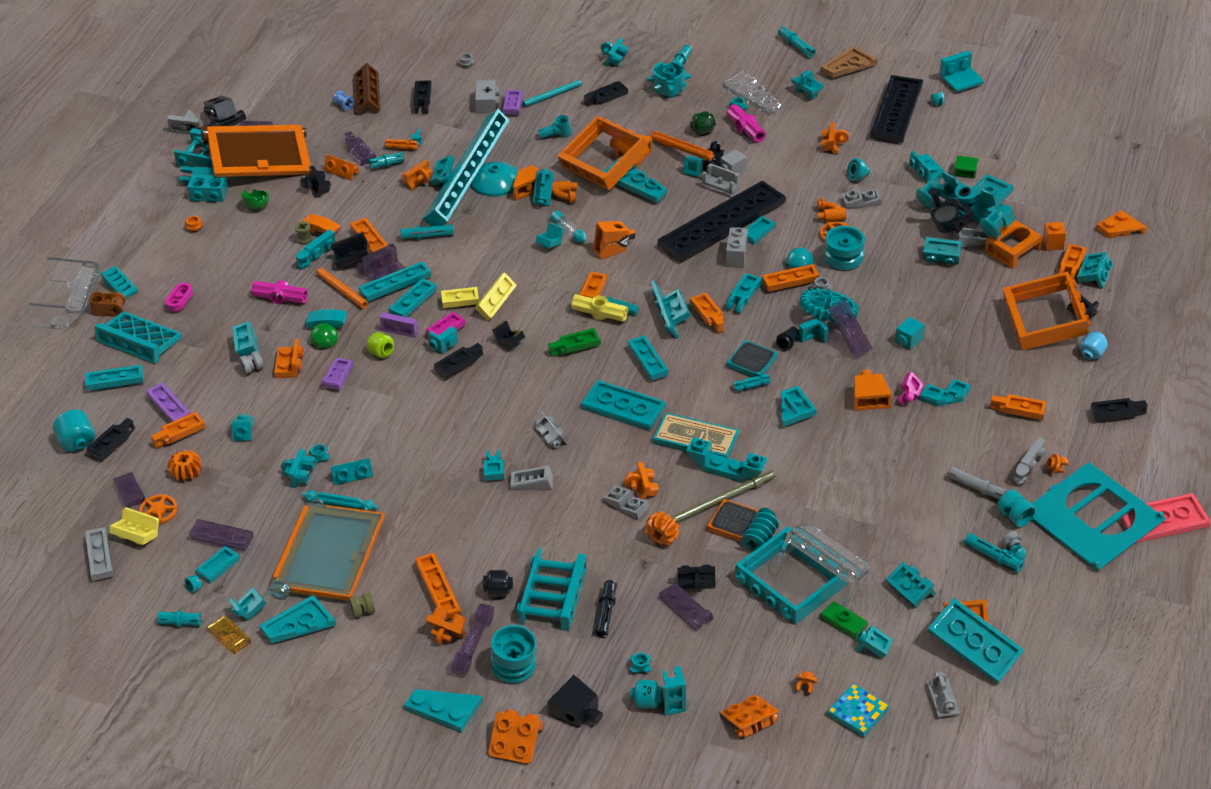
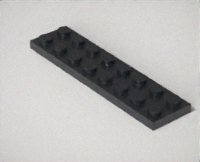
(717, 221)

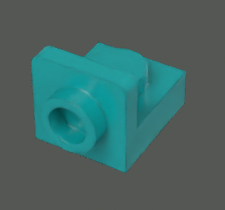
(874, 641)

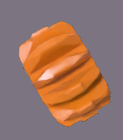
(184, 465)
(661, 528)

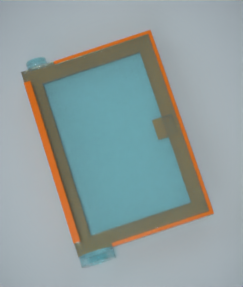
(326, 552)

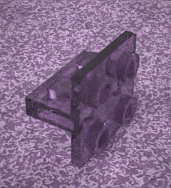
(380, 263)

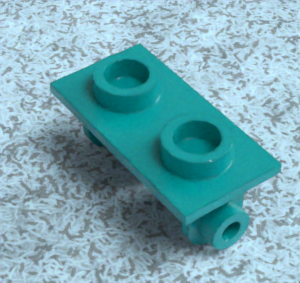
(543, 187)
(352, 471)

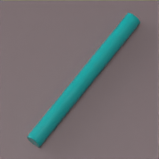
(551, 93)

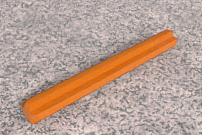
(682, 145)

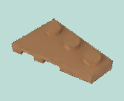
(848, 62)

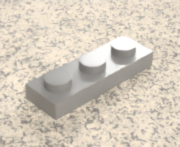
(99, 553)

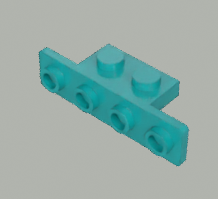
(672, 306)

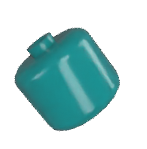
(73, 430)

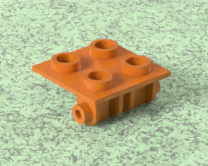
(751, 715)

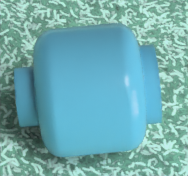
(1093, 345)

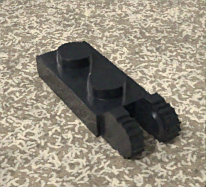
(422, 95)

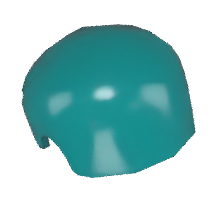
(799, 257)

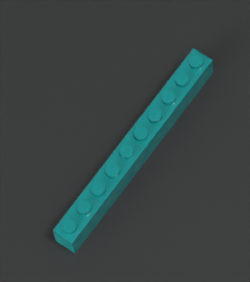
(466, 169)

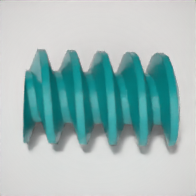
(760, 529)

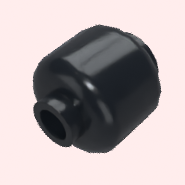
(497, 583)

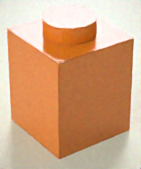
(1054, 236)

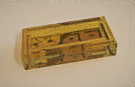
(229, 634)

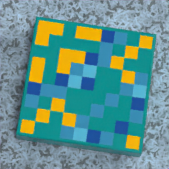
(858, 710)

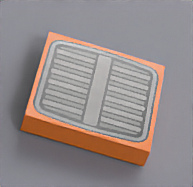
(731, 520)

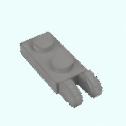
(1029, 462)

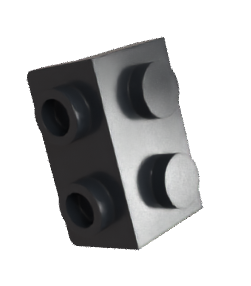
(350, 250)

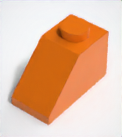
(524, 182)

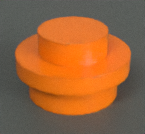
(193, 223)

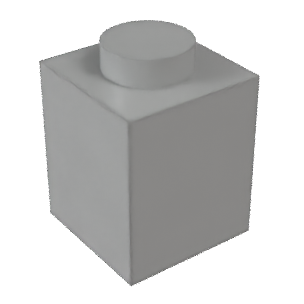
(734, 162)

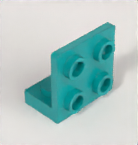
(958, 73)

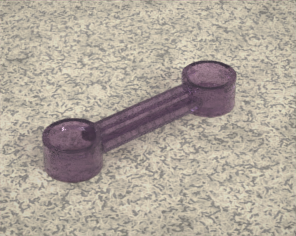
(463, 658)

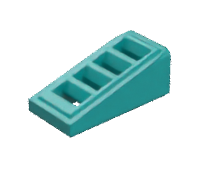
(117, 281)

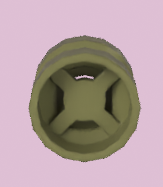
(362, 604)

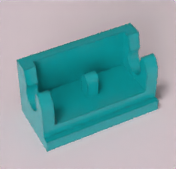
(245, 339)
(674, 692)

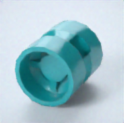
(1016, 508)

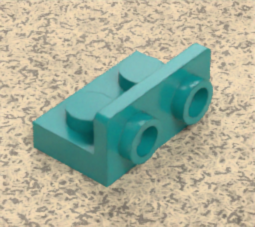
(925, 166)
(1095, 267)
(910, 584)

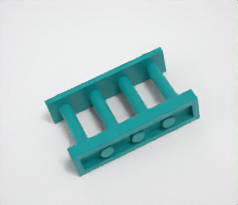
(188, 158)
(569, 600)

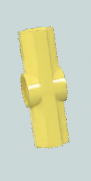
(599, 308)

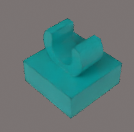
(693, 166)

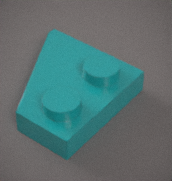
(795, 406)

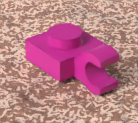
(912, 387)

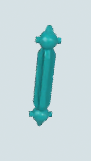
(341, 501)

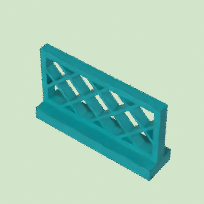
(134, 344)

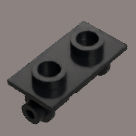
(718, 153)

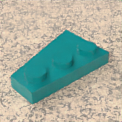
(298, 620)
(444, 708)

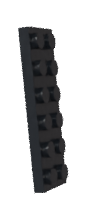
(896, 109)

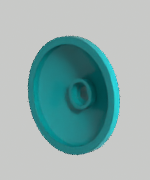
(494, 179)

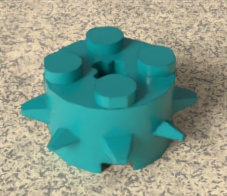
(669, 78)

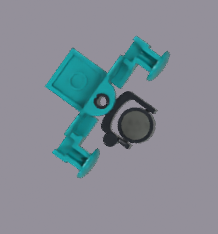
(986, 193)

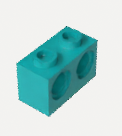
(207, 188)

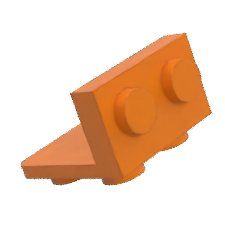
(515, 736)

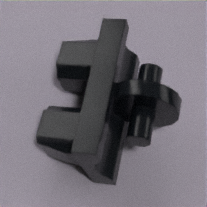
(315, 181)
(696, 577)

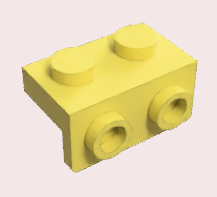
(136, 526)

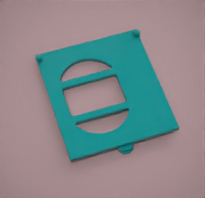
(1080, 538)

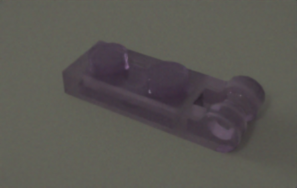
(685, 606)

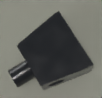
(575, 703)

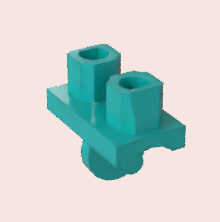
(614, 53)
(807, 83)
(296, 468)

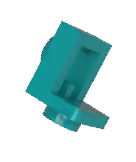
(552, 236)
(813, 329)
(443, 341)
(242, 427)
(248, 604)

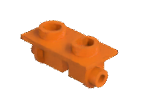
(340, 167)

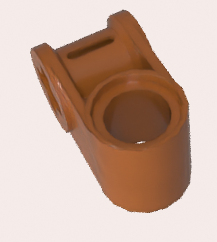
(105, 304)

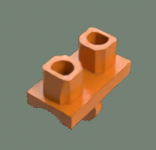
(832, 138)
(417, 175)
(641, 480)
(438, 621)

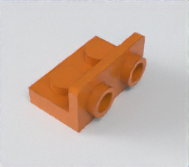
(288, 361)

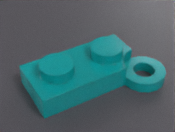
(442, 170)

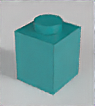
(909, 333)

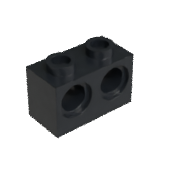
(219, 108)

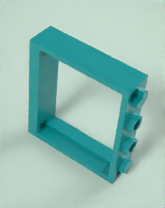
(789, 611)

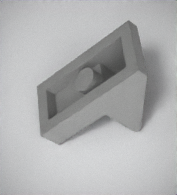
(182, 124)

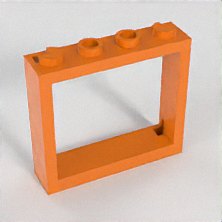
(598, 125)
(1039, 288)

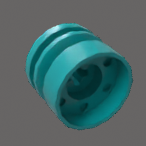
(513, 654)

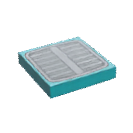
(752, 359)

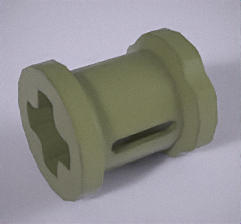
(302, 229)

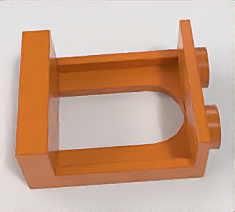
(1009, 255)

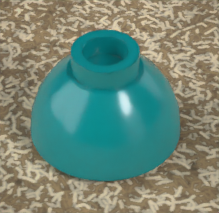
(857, 170)

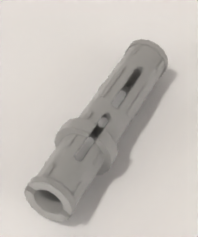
(985, 487)

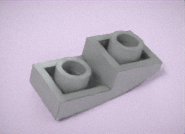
(859, 200)
(622, 500)

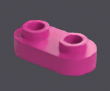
(179, 297)

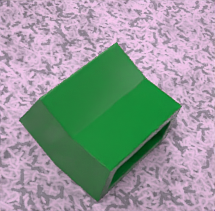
(966, 166)

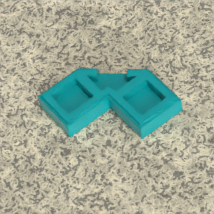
(954, 393)

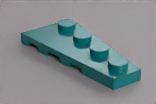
(639, 183)

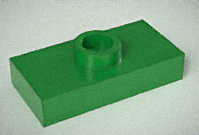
(844, 620)

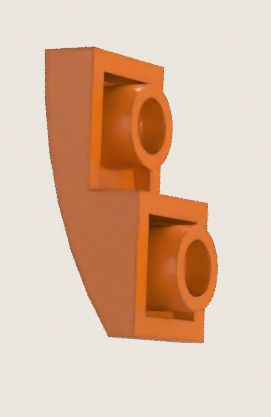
(321, 224)

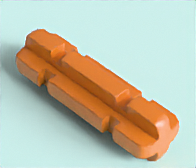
(401, 144)

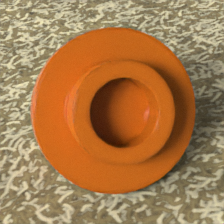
(1055, 463)
(806, 678)

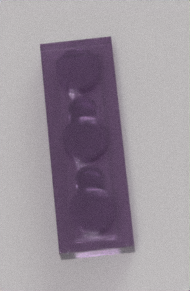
(850, 328)
(221, 534)

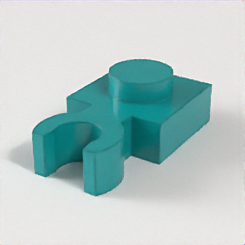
(493, 467)

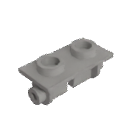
(555, 435)
(943, 696)

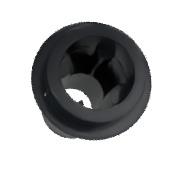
(787, 338)

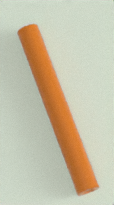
(341, 287)

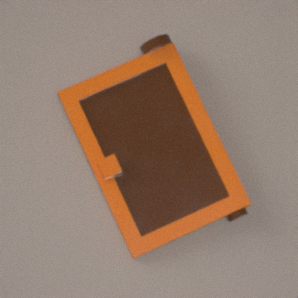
(257, 150)

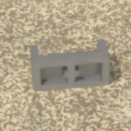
(721, 180)

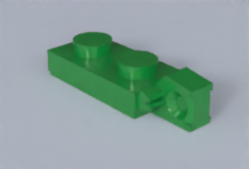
(574, 342)

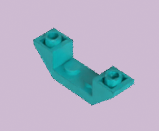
(701, 453)

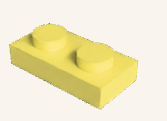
(460, 297)

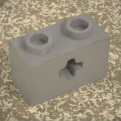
(486, 96)
(736, 247)

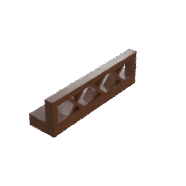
(366, 89)

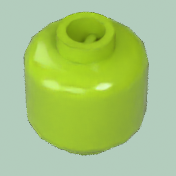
(380, 345)

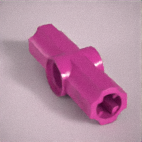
(746, 123)
(279, 292)

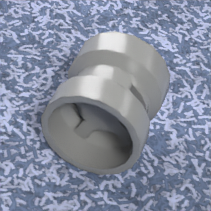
(251, 362)

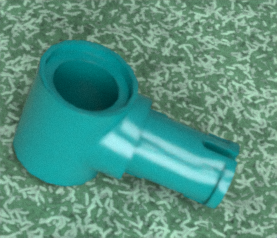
(560, 127)

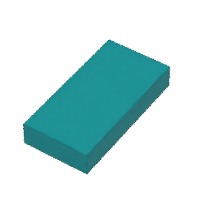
(759, 229)
(217, 564)

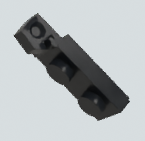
(605, 94)
(458, 360)
(1118, 409)
(110, 439)

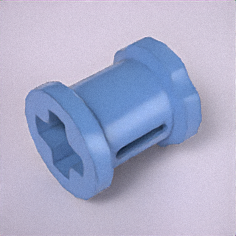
(345, 101)

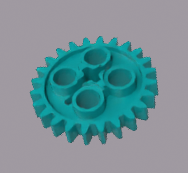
(819, 301)

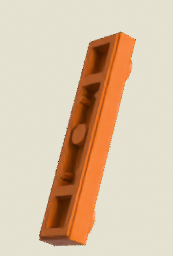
(437, 584)

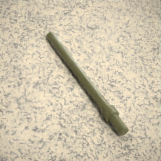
(754, 482)

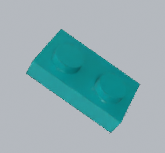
(942, 250)

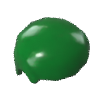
(255, 200)
(323, 336)

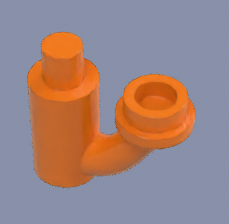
(563, 189)
(833, 213)

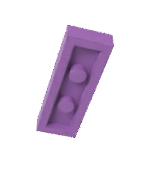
(167, 402)

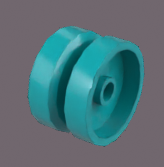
(844, 247)

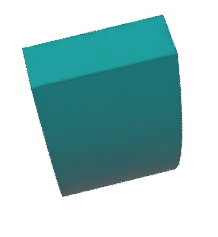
(330, 316)

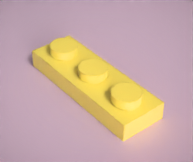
(495, 296)

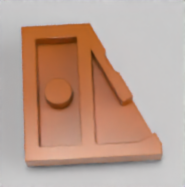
(1120, 225)

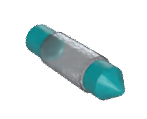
(569, 226)

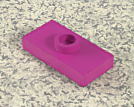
(450, 320)

